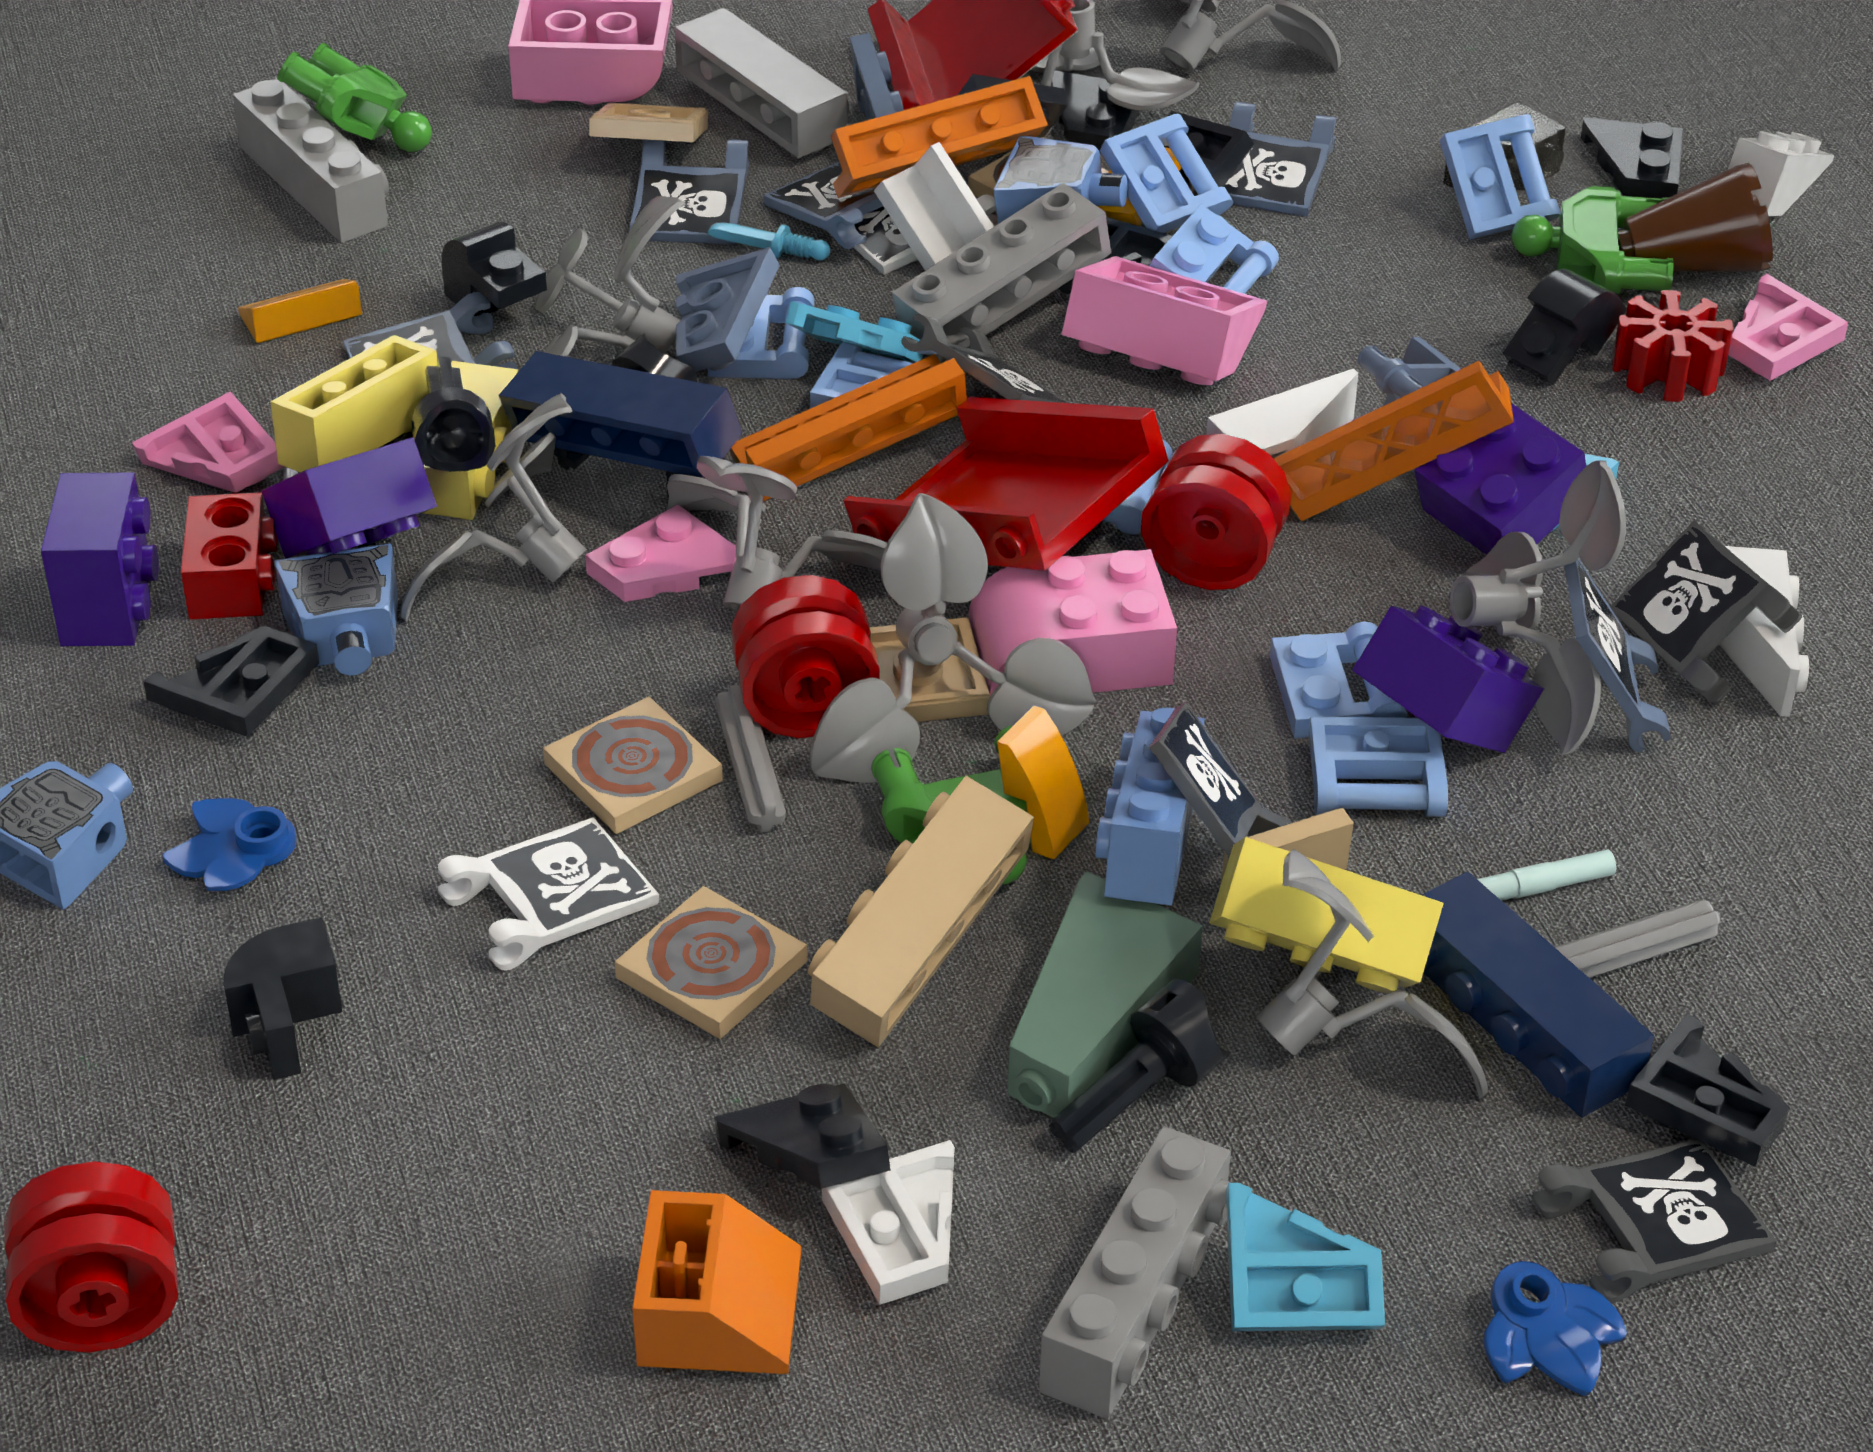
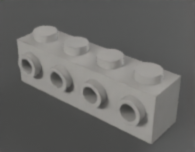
(761, 81)
(311, 160)
(1007, 267)
(1135, 1273)

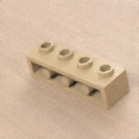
(919, 910)

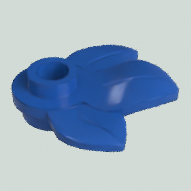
(232, 843)
(1556, 1334)

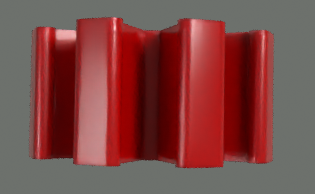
(1672, 345)

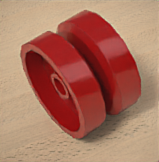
(1216, 512)
(799, 650)
(90, 1257)

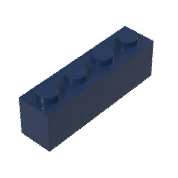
(625, 413)
(1533, 998)

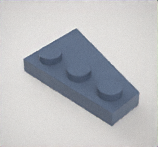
(871, 78)
(721, 307)

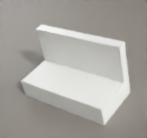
(933, 207)

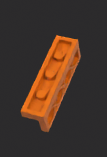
(965, 125)
(857, 422)
(1396, 439)

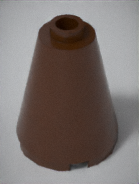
(1705, 226)

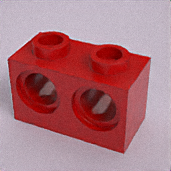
(227, 556)

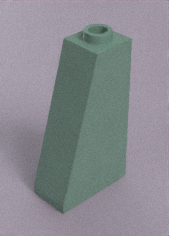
(1096, 975)

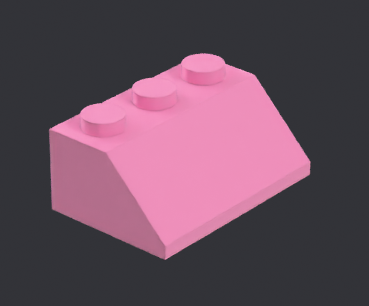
(1161, 319)

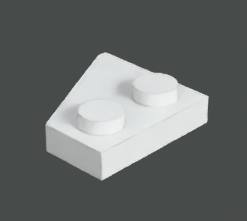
(899, 1222)

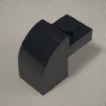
(490, 265)
(1564, 316)
(281, 981)

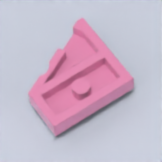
(1783, 330)
(213, 446)
(661, 557)

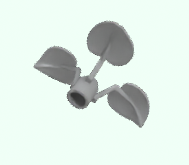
(1196, 30)
(1131, 89)
(632, 316)
(543, 536)
(925, 564)
(754, 565)
(1507, 592)
(1307, 1004)

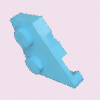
(843, 325)
(1296, 1271)

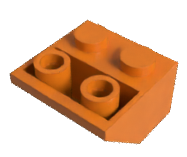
(714, 1287)

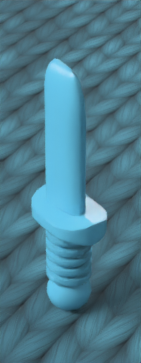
(779, 242)

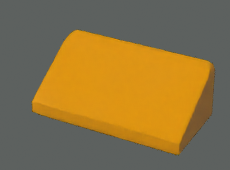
(302, 310)

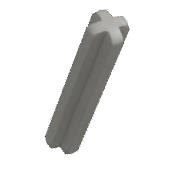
(750, 761)
(1643, 938)

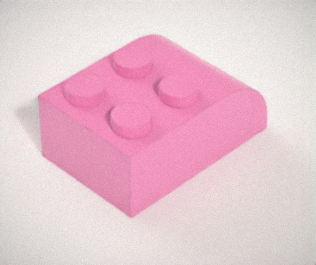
(587, 49)
(1097, 605)

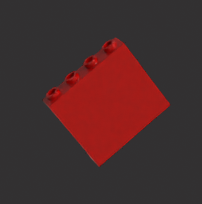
(1030, 476)

